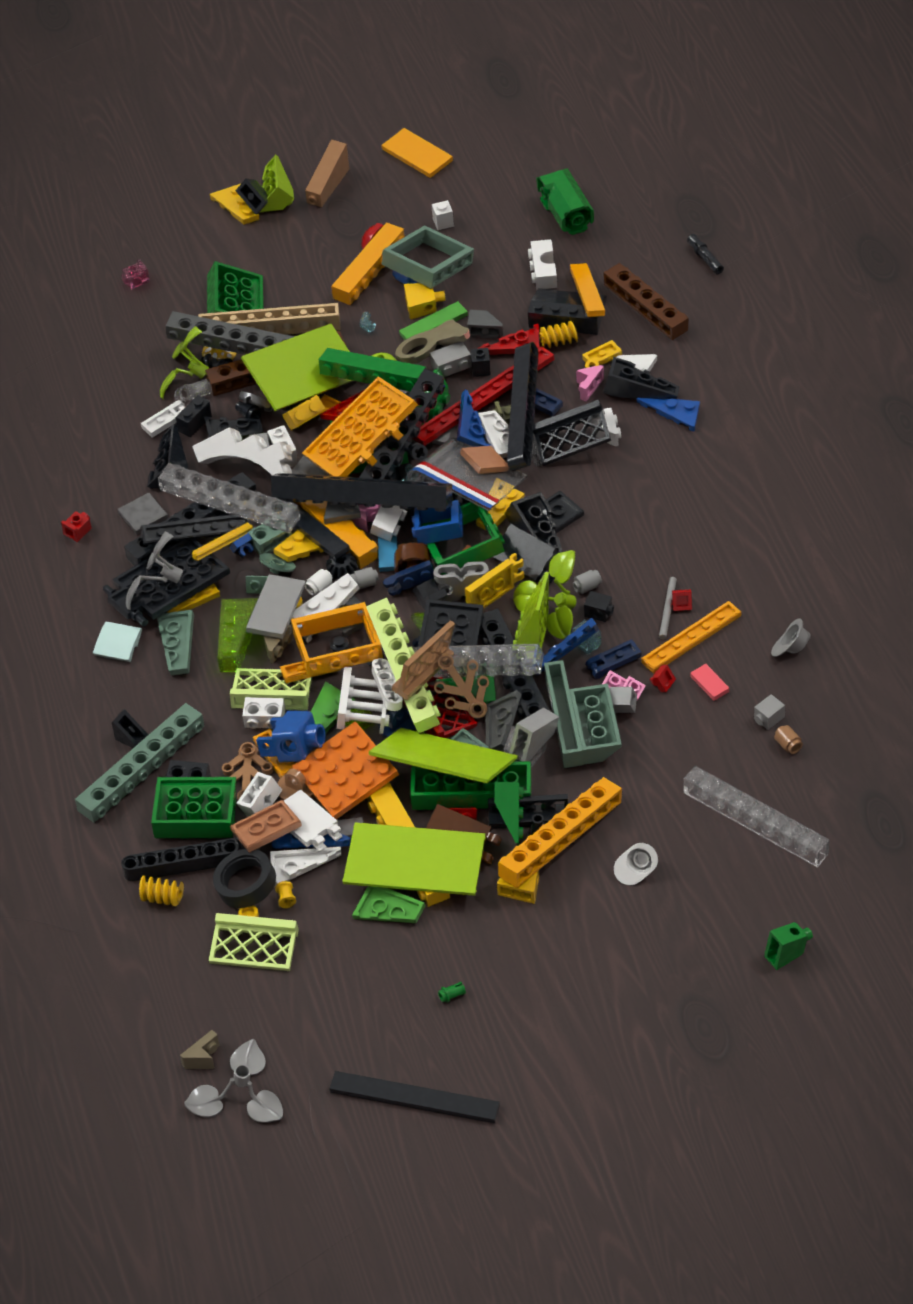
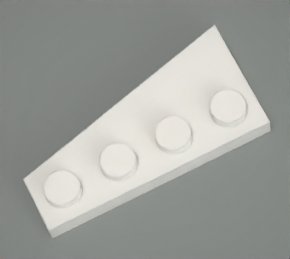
(328, 599)

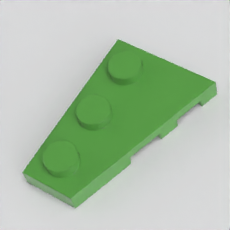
(388, 905)

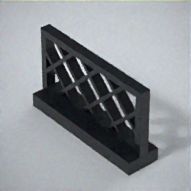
(568, 421)

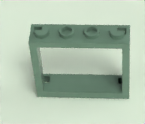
(461, 257)

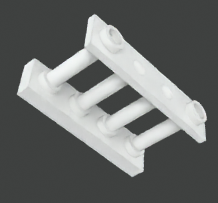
(347, 704)

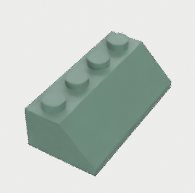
(595, 722)

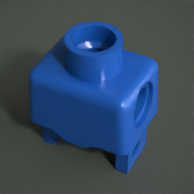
(296, 727)

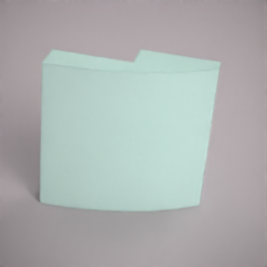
(117, 641)

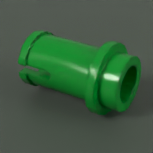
(452, 991)

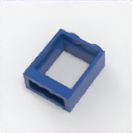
(440, 531)

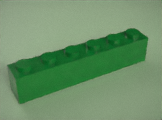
(367, 368)

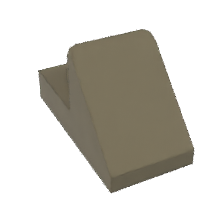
(198, 1054)

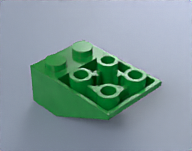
(507, 801)

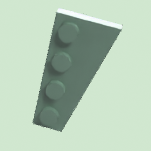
(176, 635)

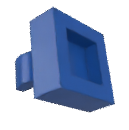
(241, 543)

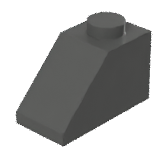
(484, 325)

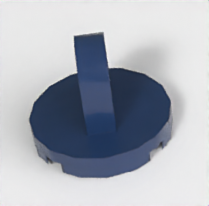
(398, 720)

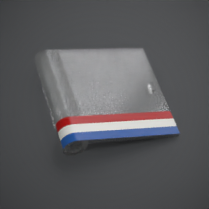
(448, 466)

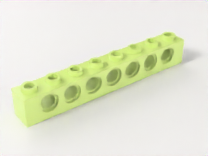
(386, 624)

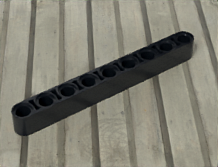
(522, 406)

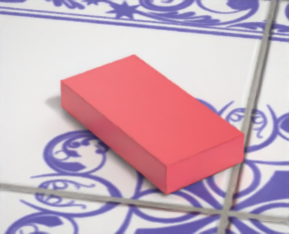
(709, 682)

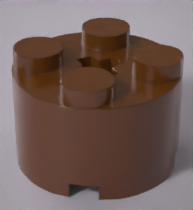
(410, 555)

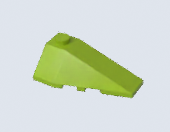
(276, 186)

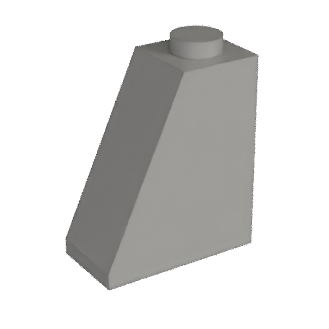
(533, 734)

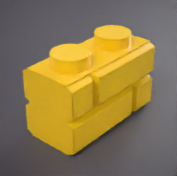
(304, 412)

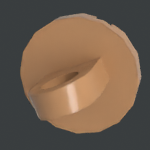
(291, 783)

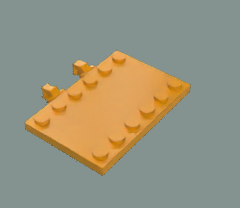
(360, 429)

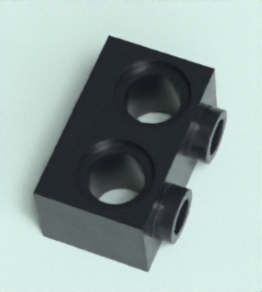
(188, 769)

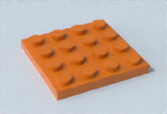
(344, 772)

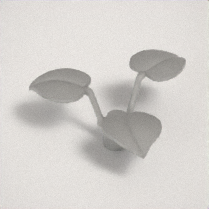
(168, 571)
(245, 1061)

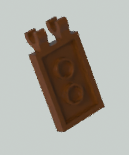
(450, 820)

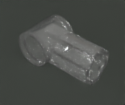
(199, 388)

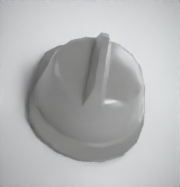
(792, 640)

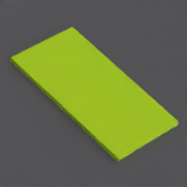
(290, 368)
(443, 755)
(414, 858)

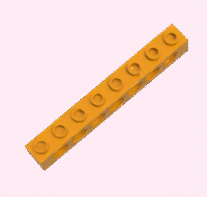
(559, 832)

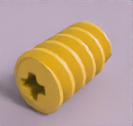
(562, 333)
(160, 892)

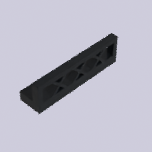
(547, 809)

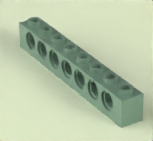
(139, 763)

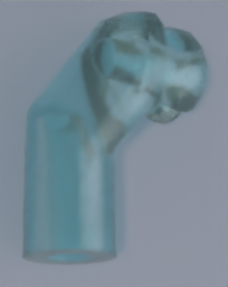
(365, 324)

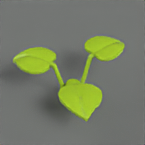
(196, 367)
(559, 622)

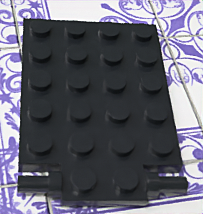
(157, 596)

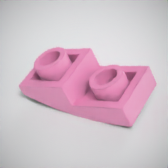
(615, 680)

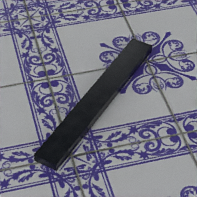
(414, 1097)

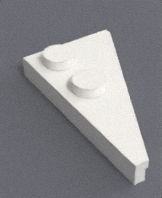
(293, 863)

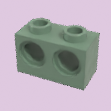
(266, 538)

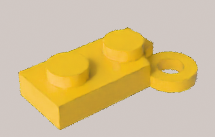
(601, 354)

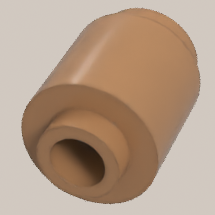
(788, 739)

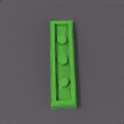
(454, 311)

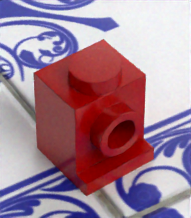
(76, 526)

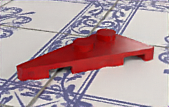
(508, 343)

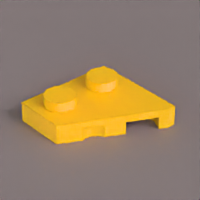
(296, 547)

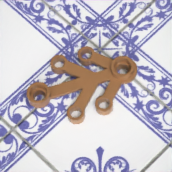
(463, 688)
(247, 769)

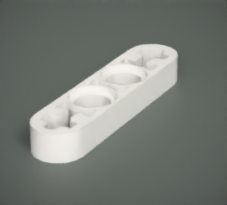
(384, 684)

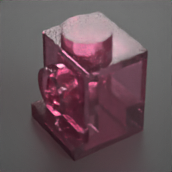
(135, 275)

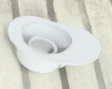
(635, 864)

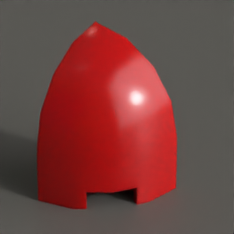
(370, 233)

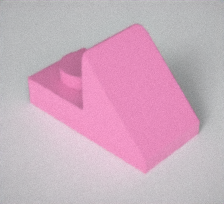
(589, 380)
(367, 515)

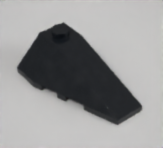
(630, 382)
(170, 452)
(534, 517)

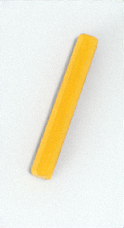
(221, 542)

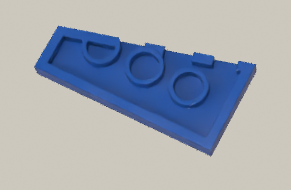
(570, 642)

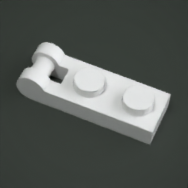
(162, 419)

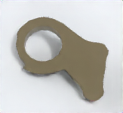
(445, 335)

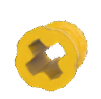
(286, 897)

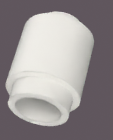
(318, 582)

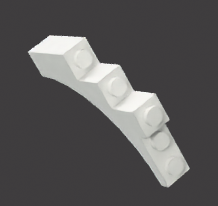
(229, 445)

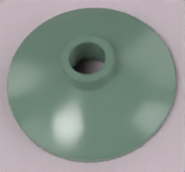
(276, 564)

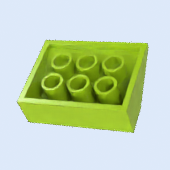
(533, 619)

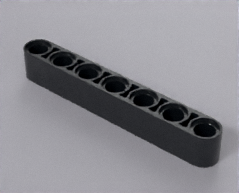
(178, 859)

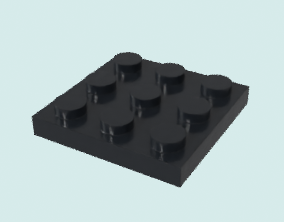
(464, 615)

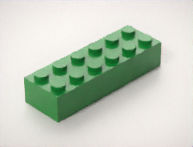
(452, 791)

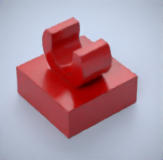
(682, 600)
(663, 678)

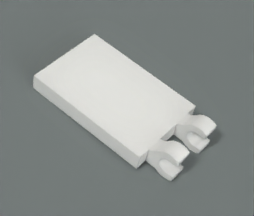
(314, 821)

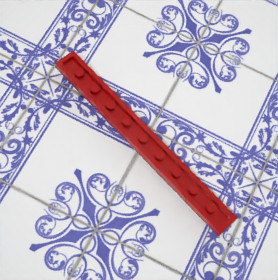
(480, 397)

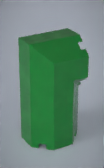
(565, 201)

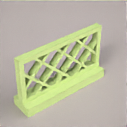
(292, 697)
(258, 926)

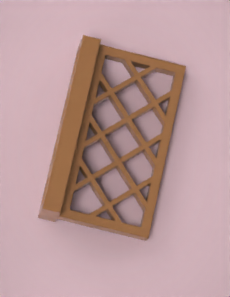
(424, 663)

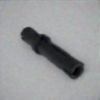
(715, 265)

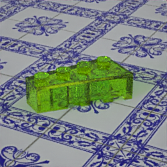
(232, 632)

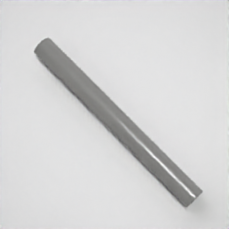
(667, 608)

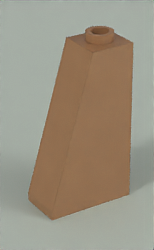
(328, 173)

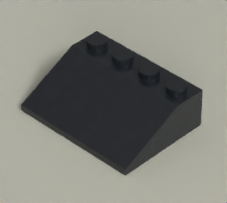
(559, 307)

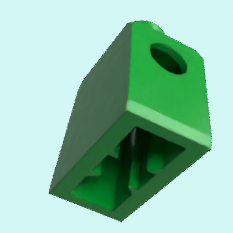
(786, 944)

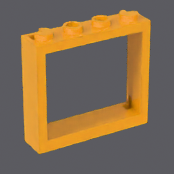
(332, 620)

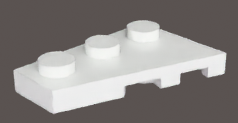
(496, 431)

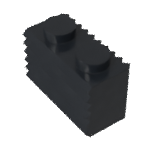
(193, 415)

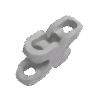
(458, 578)

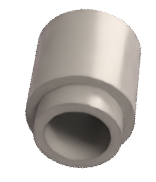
(365, 577)
(587, 581)

